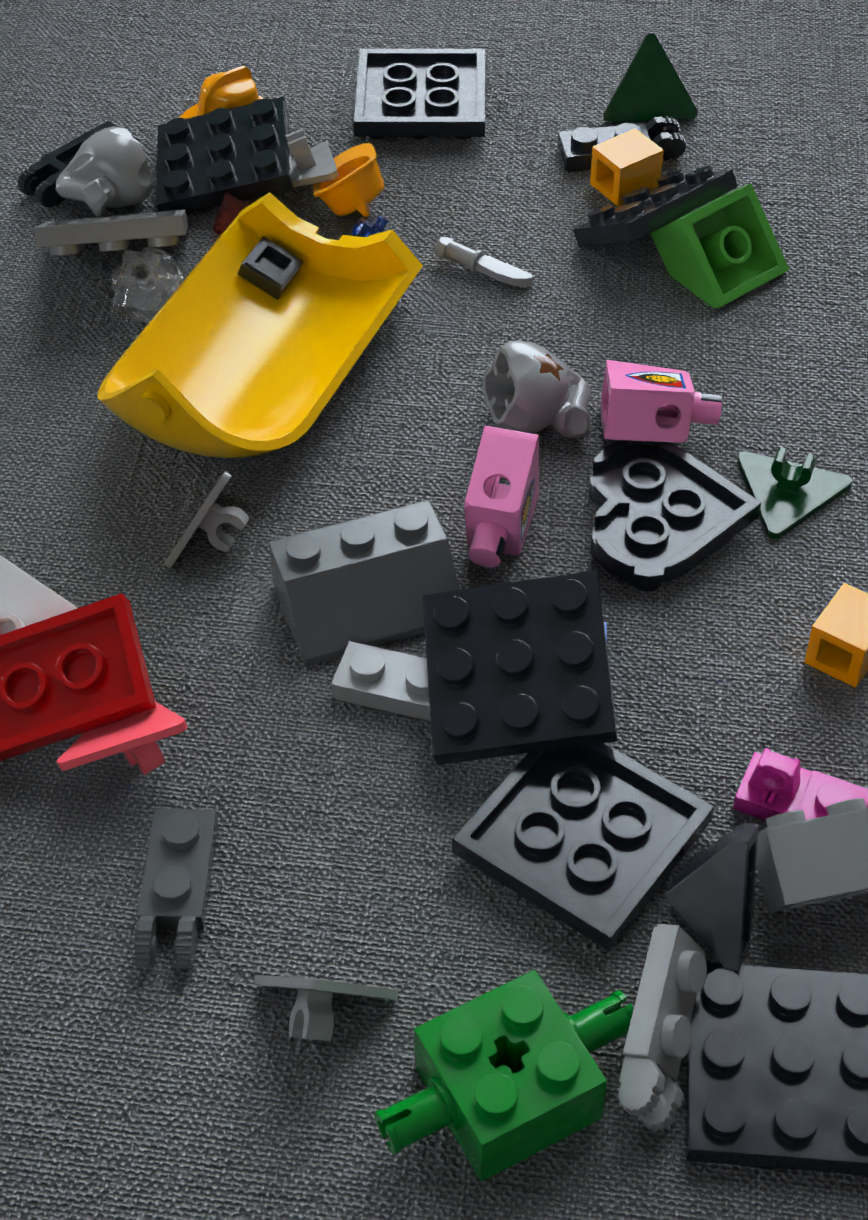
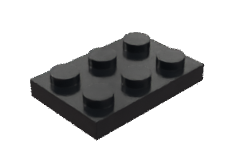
(650, 209)

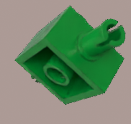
(507, 1074)

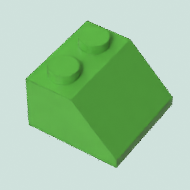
(721, 248)

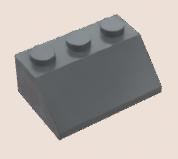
(361, 580)

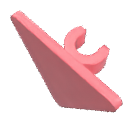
(132, 736)

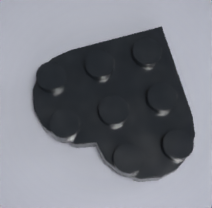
(661, 511)

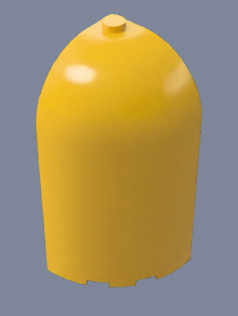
(247, 372)

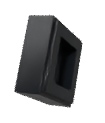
(270, 267)

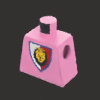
(653, 403)
(496, 512)

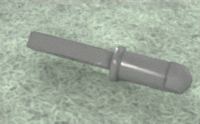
(477, 261)

